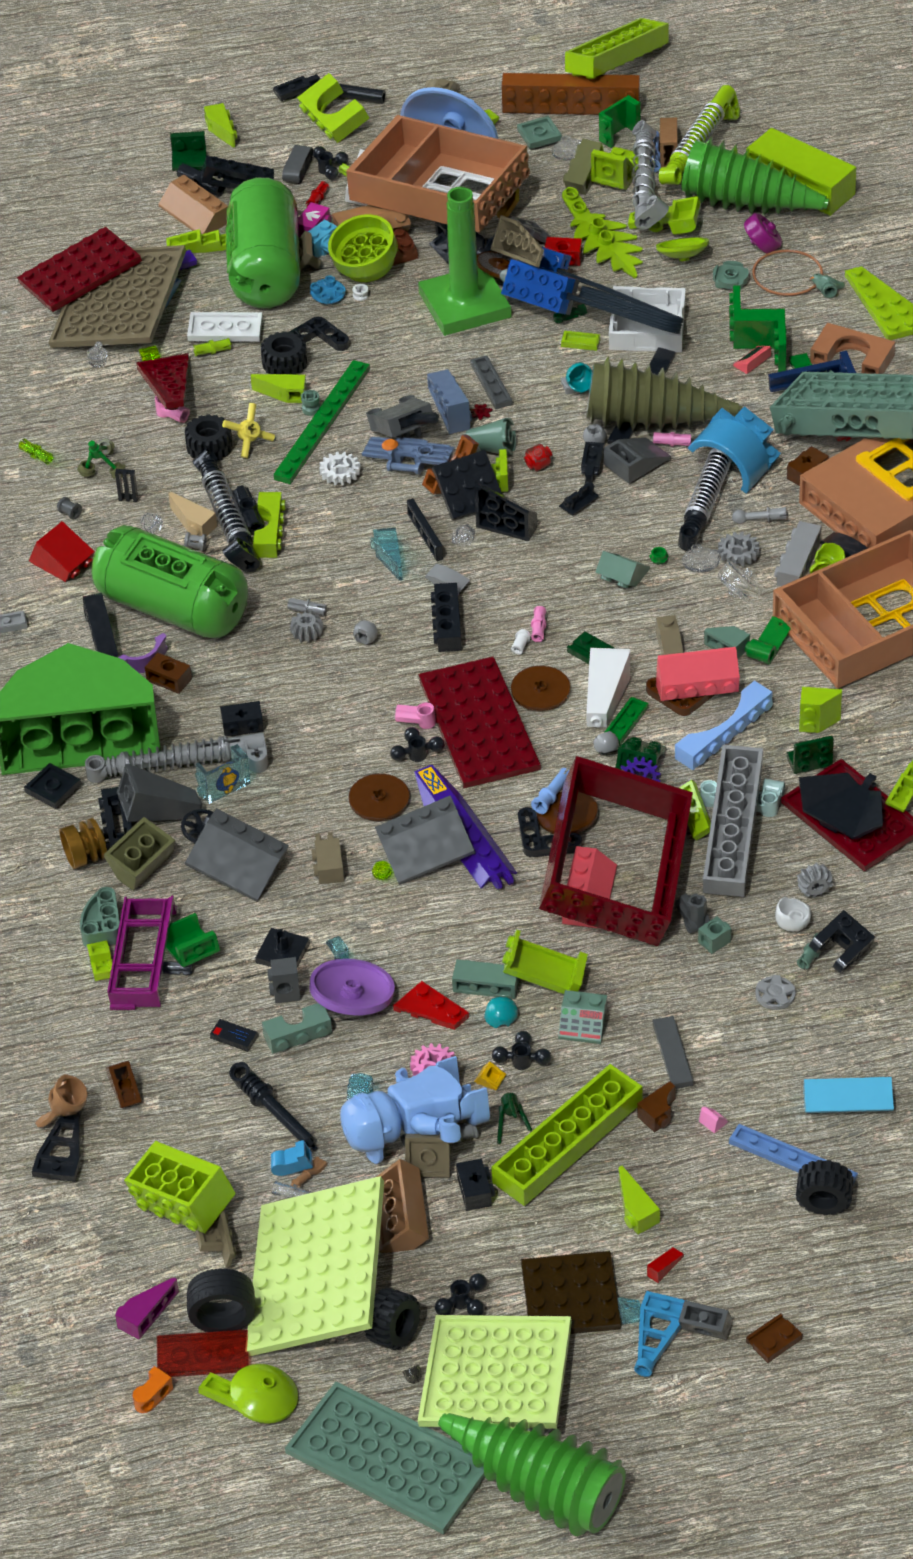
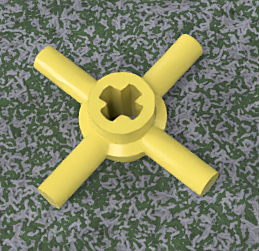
(248, 430)

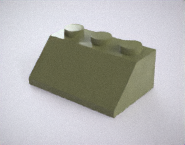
(139, 853)

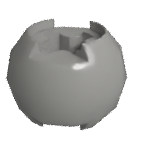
(594, 433)
(365, 632)
(605, 743)

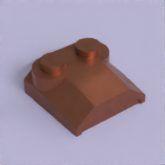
(406, 247)

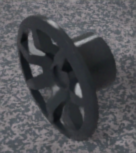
(196, 827)

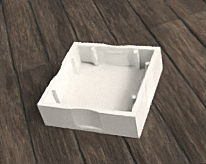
(635, 336)

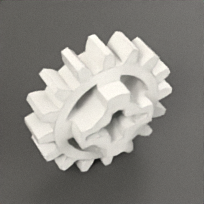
(339, 468)

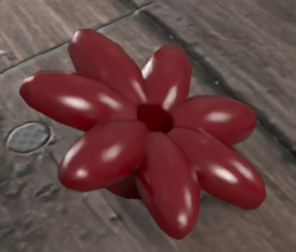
(480, 411)

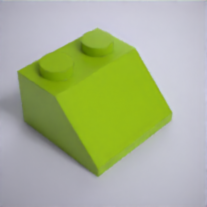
(819, 708)

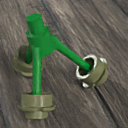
(100, 450)

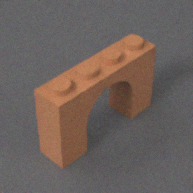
(838, 338)

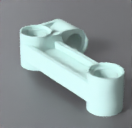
(768, 799)

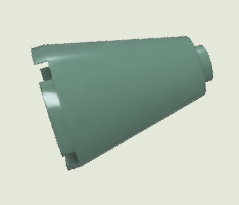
(495, 436)

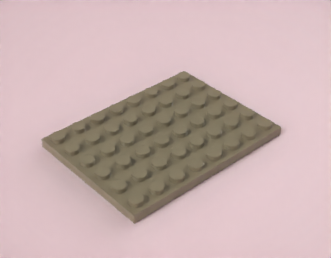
(124, 307)

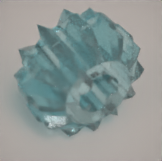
(359, 1083)

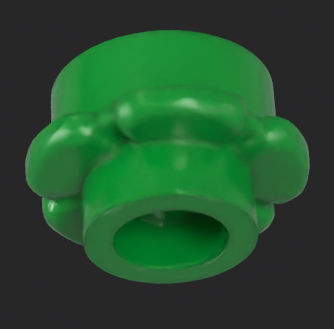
(658, 555)

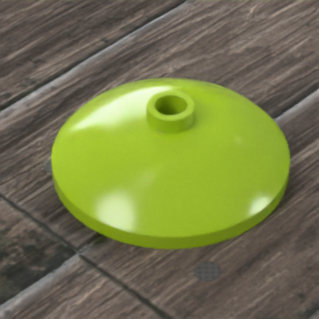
(683, 247)
(261, 1401)

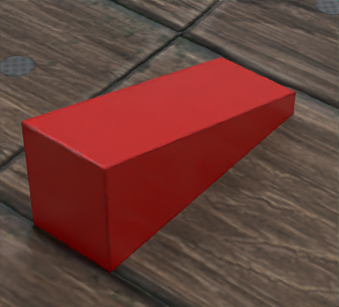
(663, 1264)

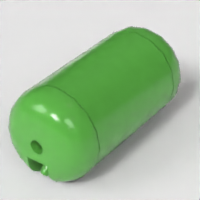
(262, 243)
(170, 581)

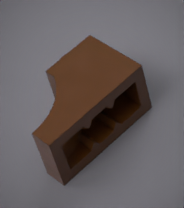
(123, 1084)
(656, 1109)

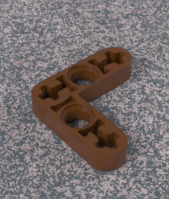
(680, 706)

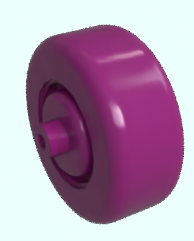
(762, 233)

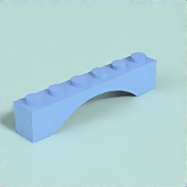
(698, 747)

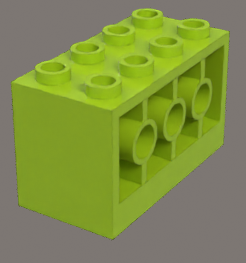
(179, 1187)

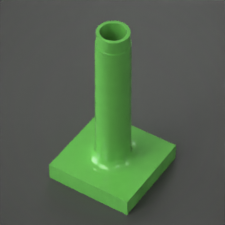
(466, 294)

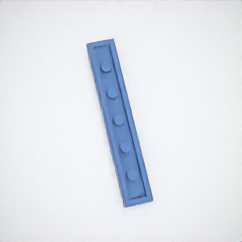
(773, 1149)

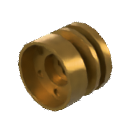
(80, 844)

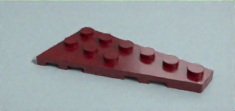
(167, 378)

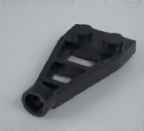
(60, 1167)

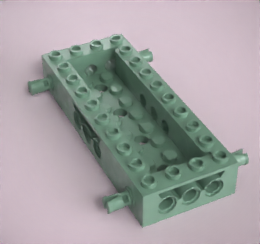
(846, 405)

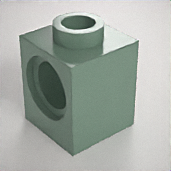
(714, 935)

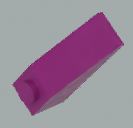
(143, 1309)

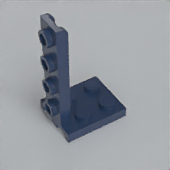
(782, 380)

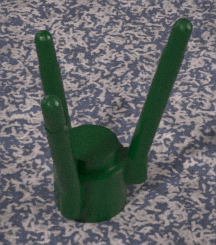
(510, 1106)

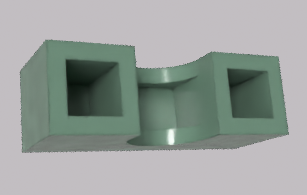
(282, 1035)

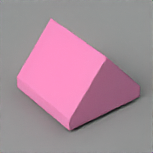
(712, 1119)

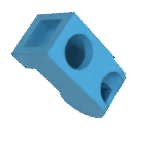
(291, 1160)

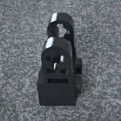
(848, 935)

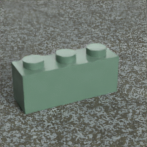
(483, 979)

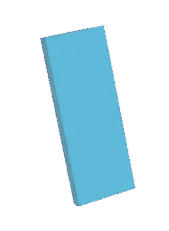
(848, 1095)

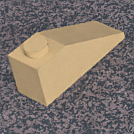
(193, 517)

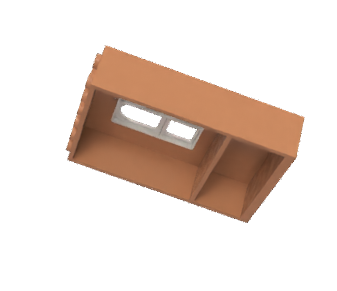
(411, 155)

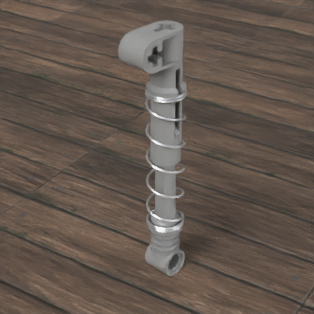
(647, 205)

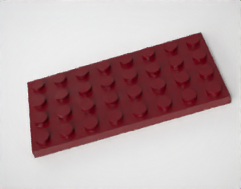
(479, 722)

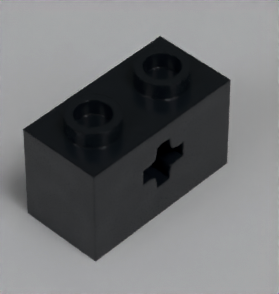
(242, 718)
(474, 1184)

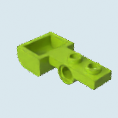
(681, 216)

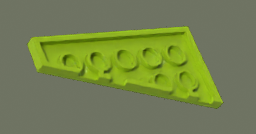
(886, 306)

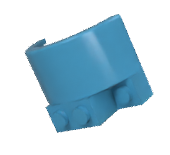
(742, 440)

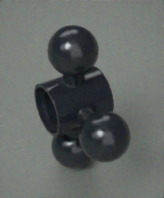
(326, 161)
(417, 746)
(521, 1053)
(474, 1307)

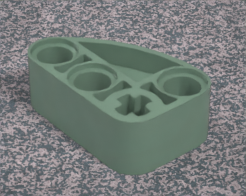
(100, 918)

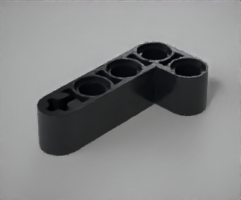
(99, 624)

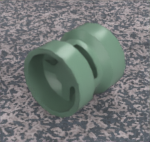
(310, 402)

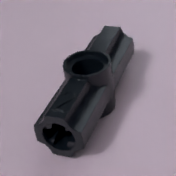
(195, 175)
(248, 508)

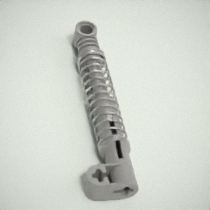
(187, 754)

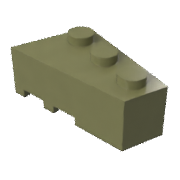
(580, 167)

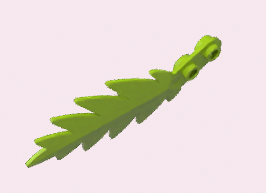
(601, 235)

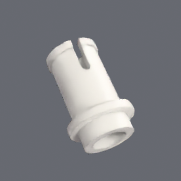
(522, 638)

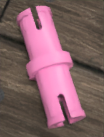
(672, 439)
(538, 624)

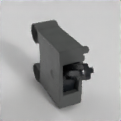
(402, 418)

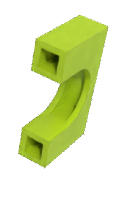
(337, 124)

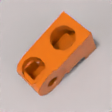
(153, 1391)

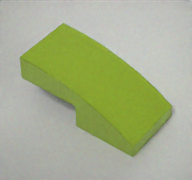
(100, 960)

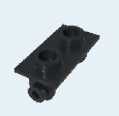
(579, 499)

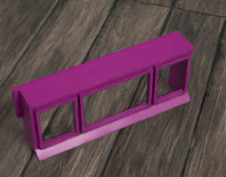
(140, 997)

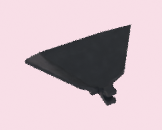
(842, 803)

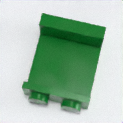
(617, 117)
(188, 942)

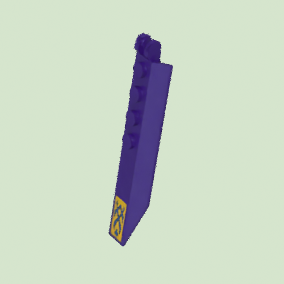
(488, 861)

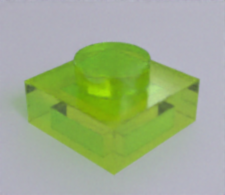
(149, 353)

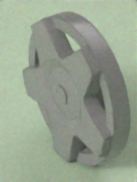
(775, 991)

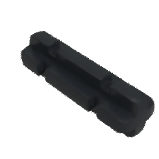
(171, 967)

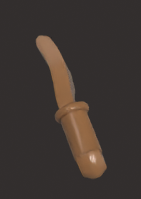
(318, 1165)

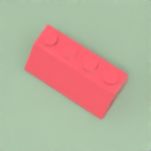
(697, 673)
(591, 873)

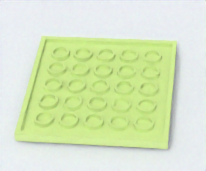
(496, 1369)

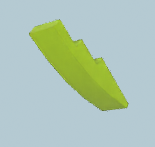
(199, 242)
(902, 792)

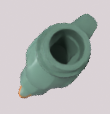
(827, 284)

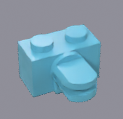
(320, 237)

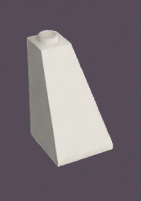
(606, 683)

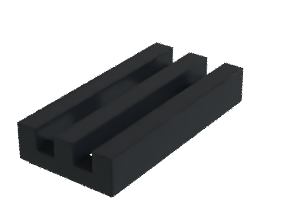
(127, 495)

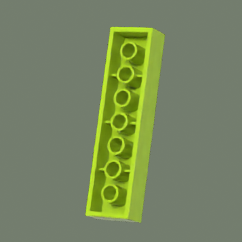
(616, 47)
(566, 1134)

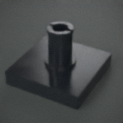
(282, 945)

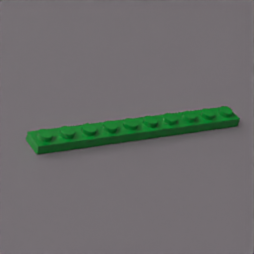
(321, 422)

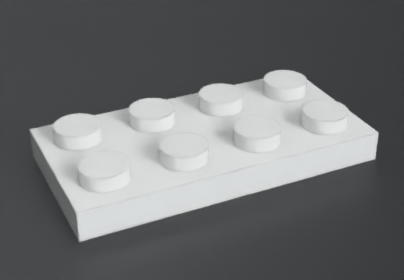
(223, 325)

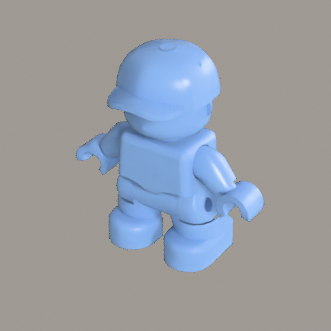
(417, 1105)

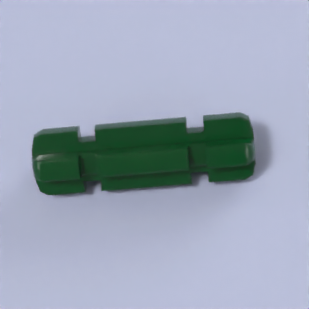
(580, 310)

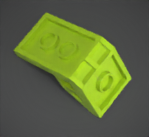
(613, 168)

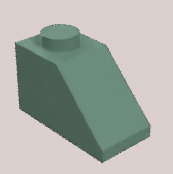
(726, 637)

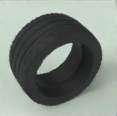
(217, 1285)

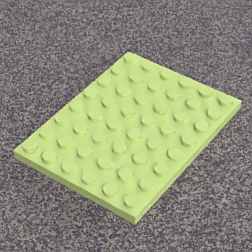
(316, 1266)

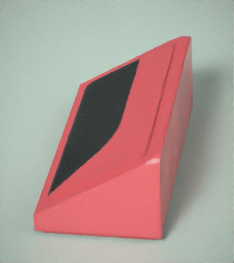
(753, 359)

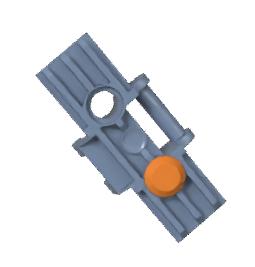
(398, 448)

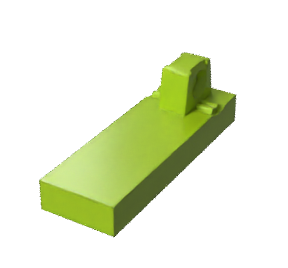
(698, 818)

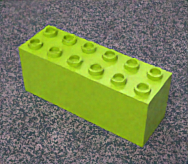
(810, 165)

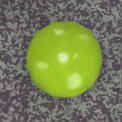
(830, 553)

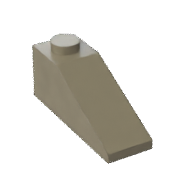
(668, 635)

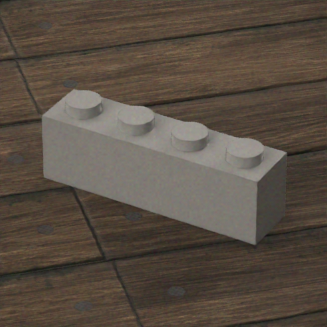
(798, 553)

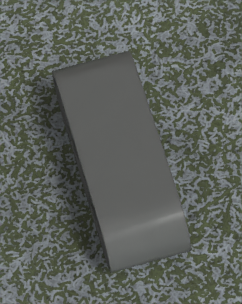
(297, 164)

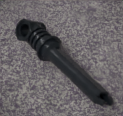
(262, 1095)

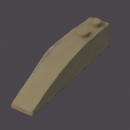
(516, 242)

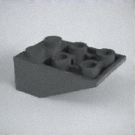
(633, 457)

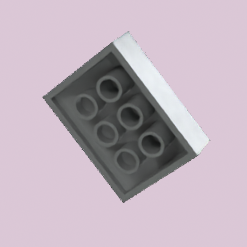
(424, 840)
(237, 855)

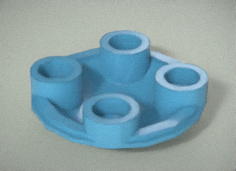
(327, 290)

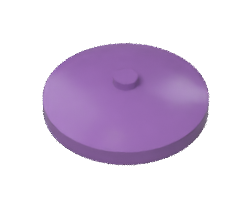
(351, 987)

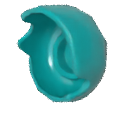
(579, 377)
(501, 1012)

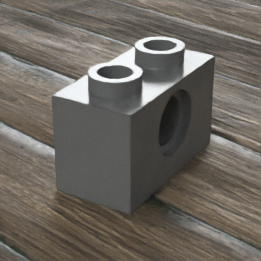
(285, 980)
(705, 1320)

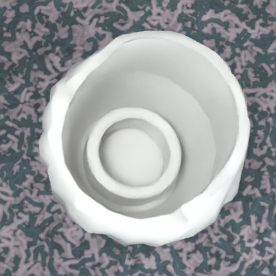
(792, 914)

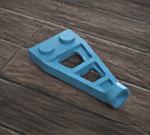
(660, 1307)

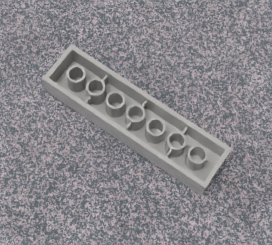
(733, 821)

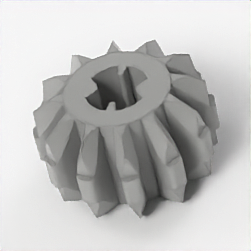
(306, 626)
(815, 880)

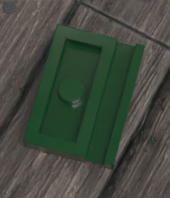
(581, 646)

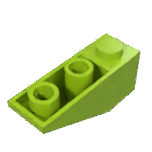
(219, 123)
(280, 386)

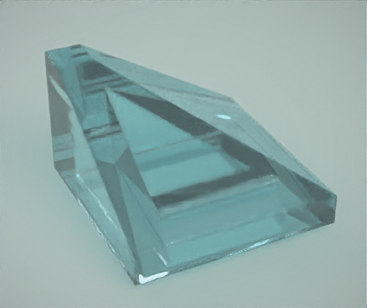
(629, 1310)

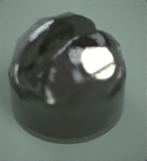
(413, 1374)

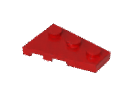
(432, 1005)

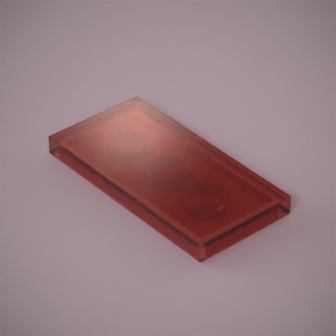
(202, 1353)

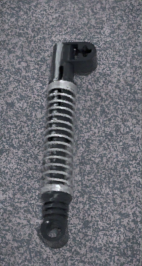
(696, 515)

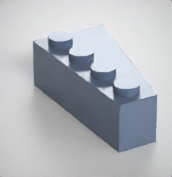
(449, 401)

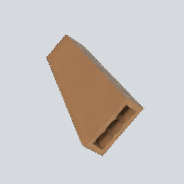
(668, 139)

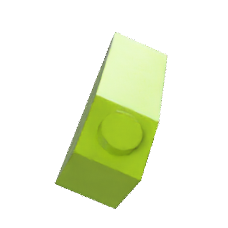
(638, 1207)

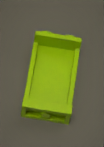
(543, 965)

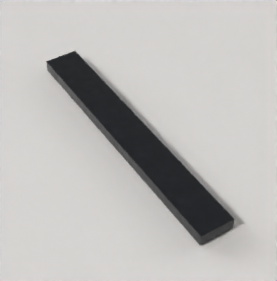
(661, 359)

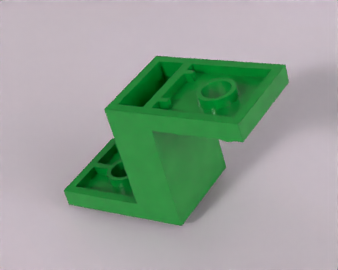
(757, 328)

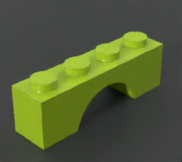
(266, 540)

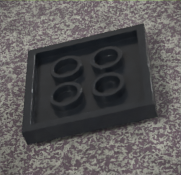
(457, 482)

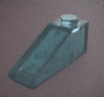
(387, 550)

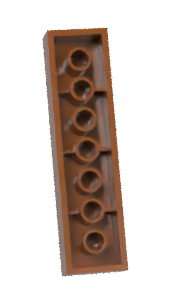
(565, 93)

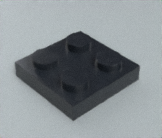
(52, 785)

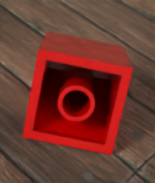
(62, 553)

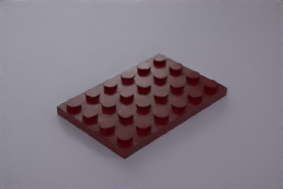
(79, 269)
(870, 848)

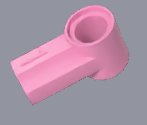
(180, 414)
(421, 714)

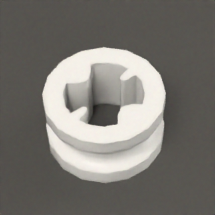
(360, 292)

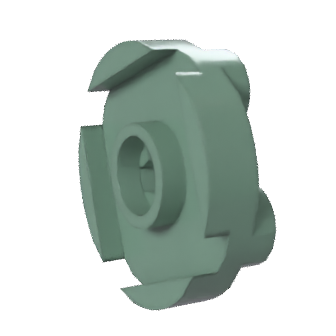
(722, 276)

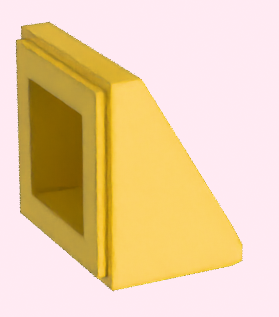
(490, 1076)

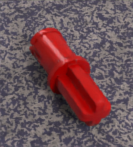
(318, 194)

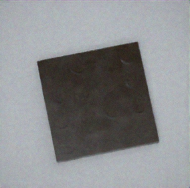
(573, 1287)

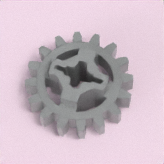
(737, 547)

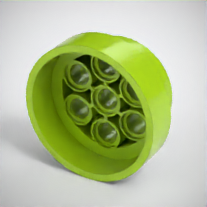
(363, 247)

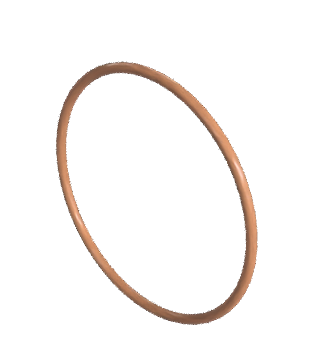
(779, 251)

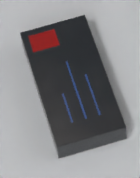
(233, 1035)

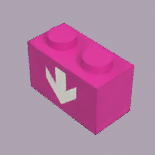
(312, 216)

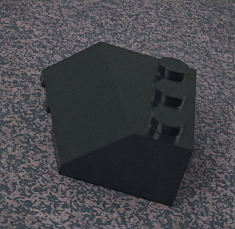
(502, 514)

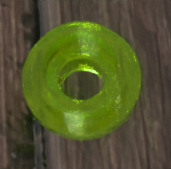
(382, 870)

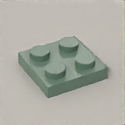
(539, 132)

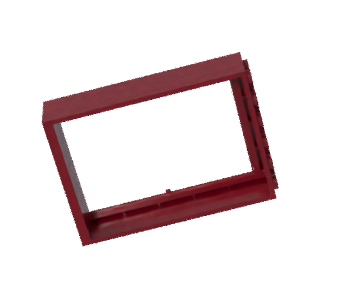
(638, 794)

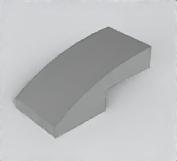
(443, 574)

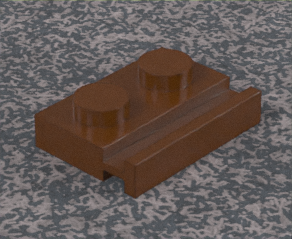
(774, 1338)

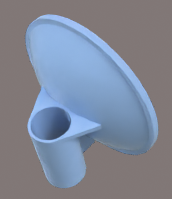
(449, 110)

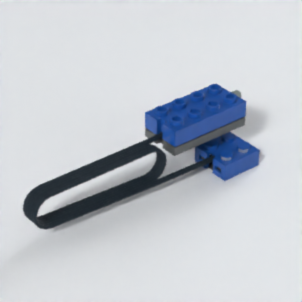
(554, 288)

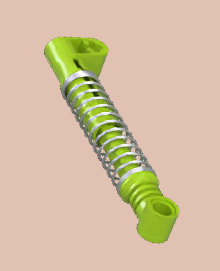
(722, 107)

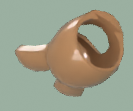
(65, 1099)

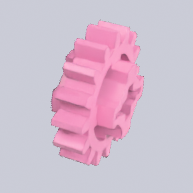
(428, 1057)

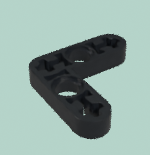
(319, 327)
(539, 842)

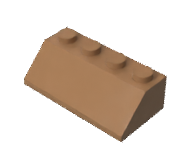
(194, 206)
(396, 219)
(402, 1209)

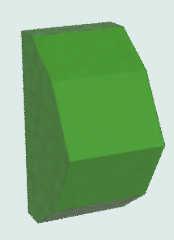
(74, 708)

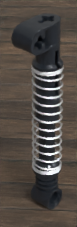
(239, 547)

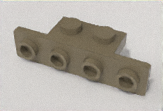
(218, 1239)

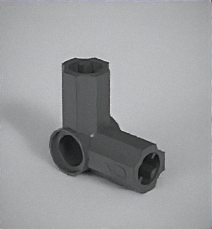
(693, 910)

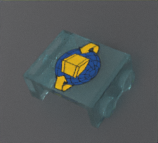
(225, 778)

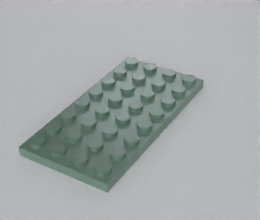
(387, 1457)

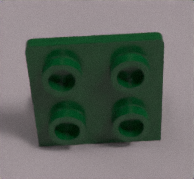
(188, 149)
(637, 748)
(811, 754)

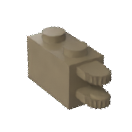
(328, 858)

